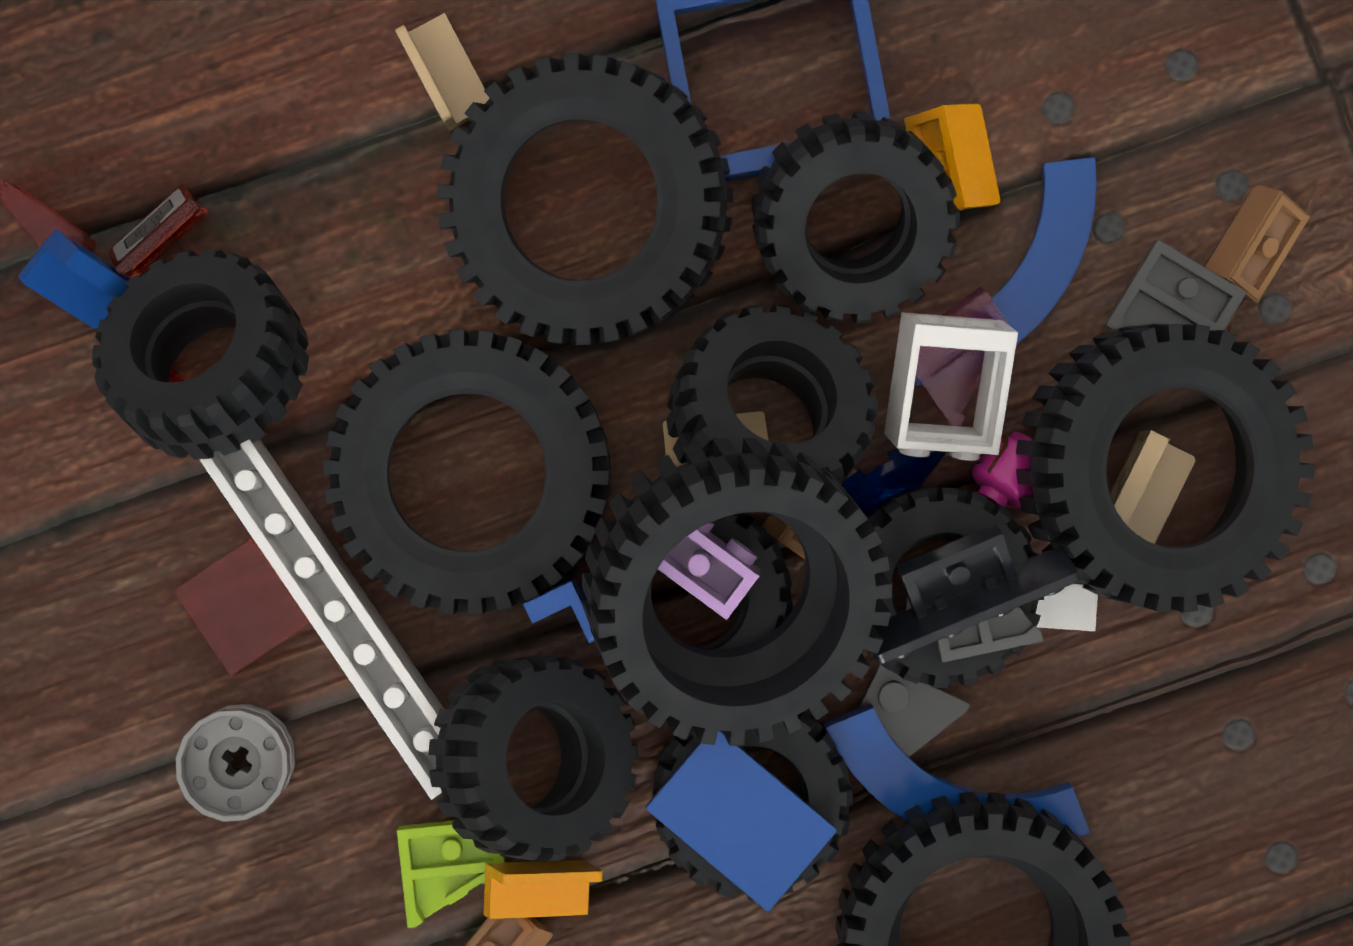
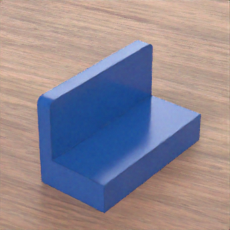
(73, 278)
(558, 598)

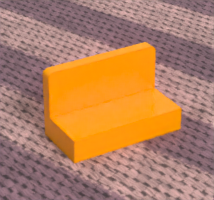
(962, 146)
(538, 888)

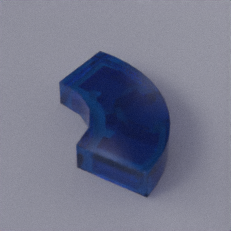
(890, 478)

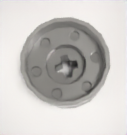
(206, 768)

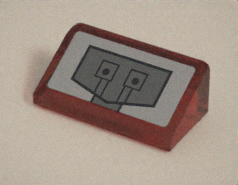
(157, 232)

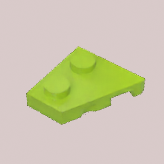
(438, 867)

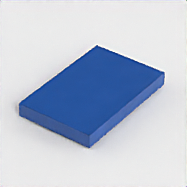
(741, 819)

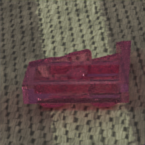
(954, 373)

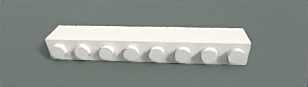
(331, 601)

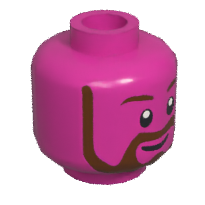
(997, 473)

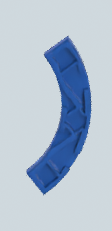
(1055, 248)
(903, 784)

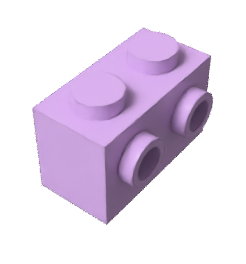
(712, 569)

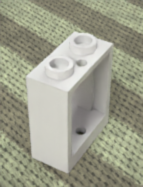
(962, 443)

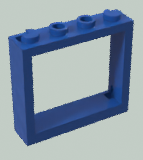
(750, 162)

